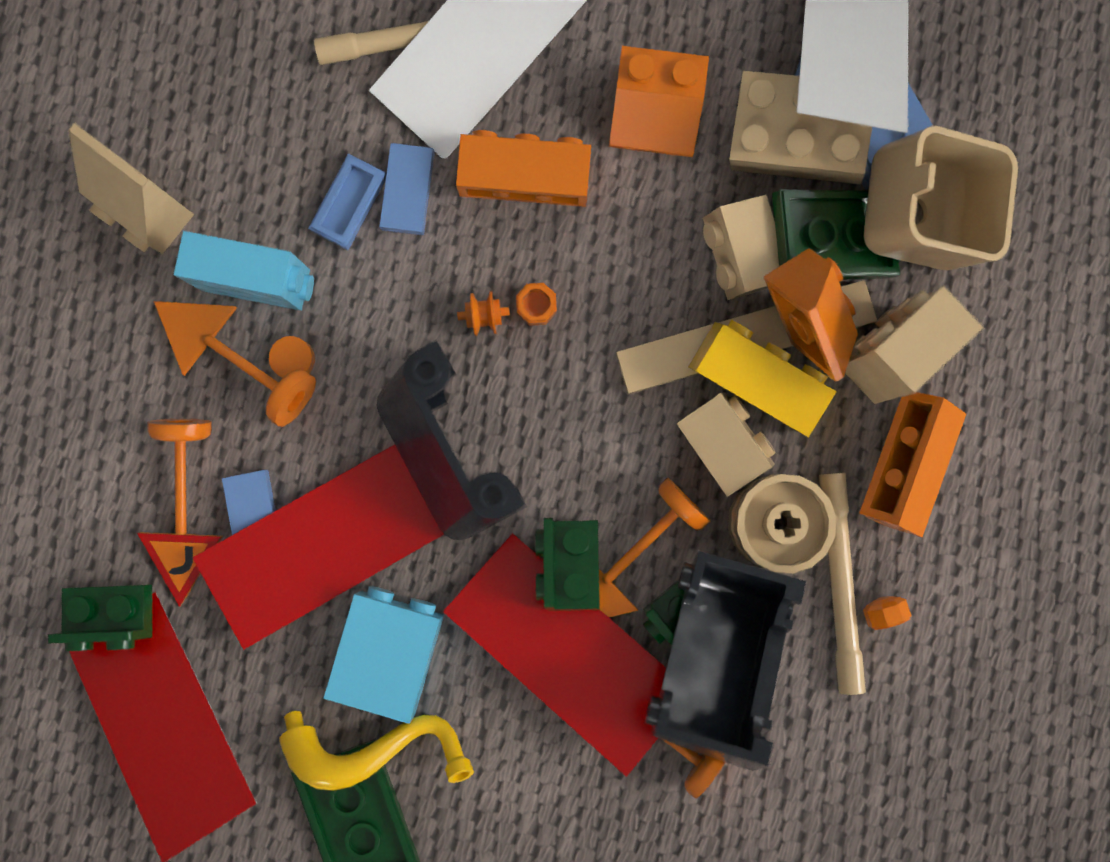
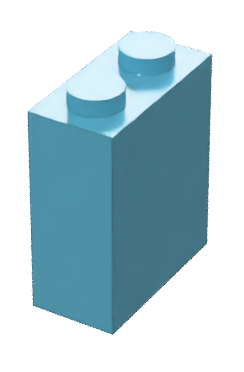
(243, 271)
(384, 654)

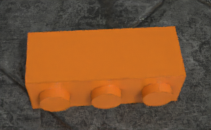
(523, 168)
(913, 463)

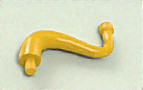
(337, 772)

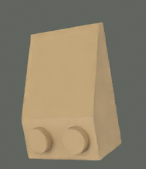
(125, 195)

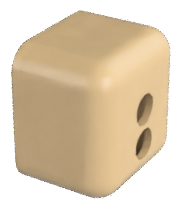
(964, 197)

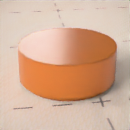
(290, 355)

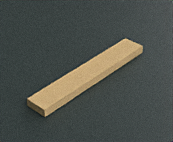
(669, 357)

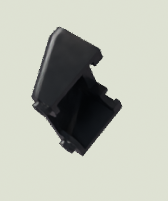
(407, 410)
(725, 660)

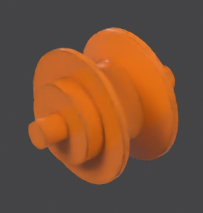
(483, 313)

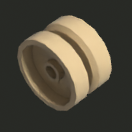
(807, 527)

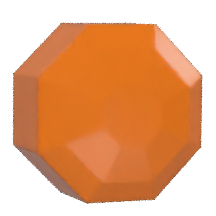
(536, 304)
(887, 612)

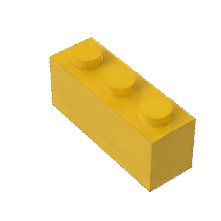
(763, 376)

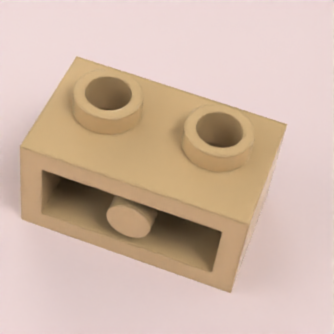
(742, 245)
(727, 442)

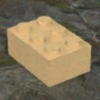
(781, 142)
(910, 345)

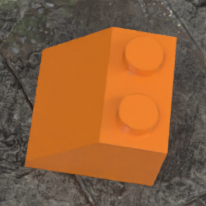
(658, 101)
(815, 310)

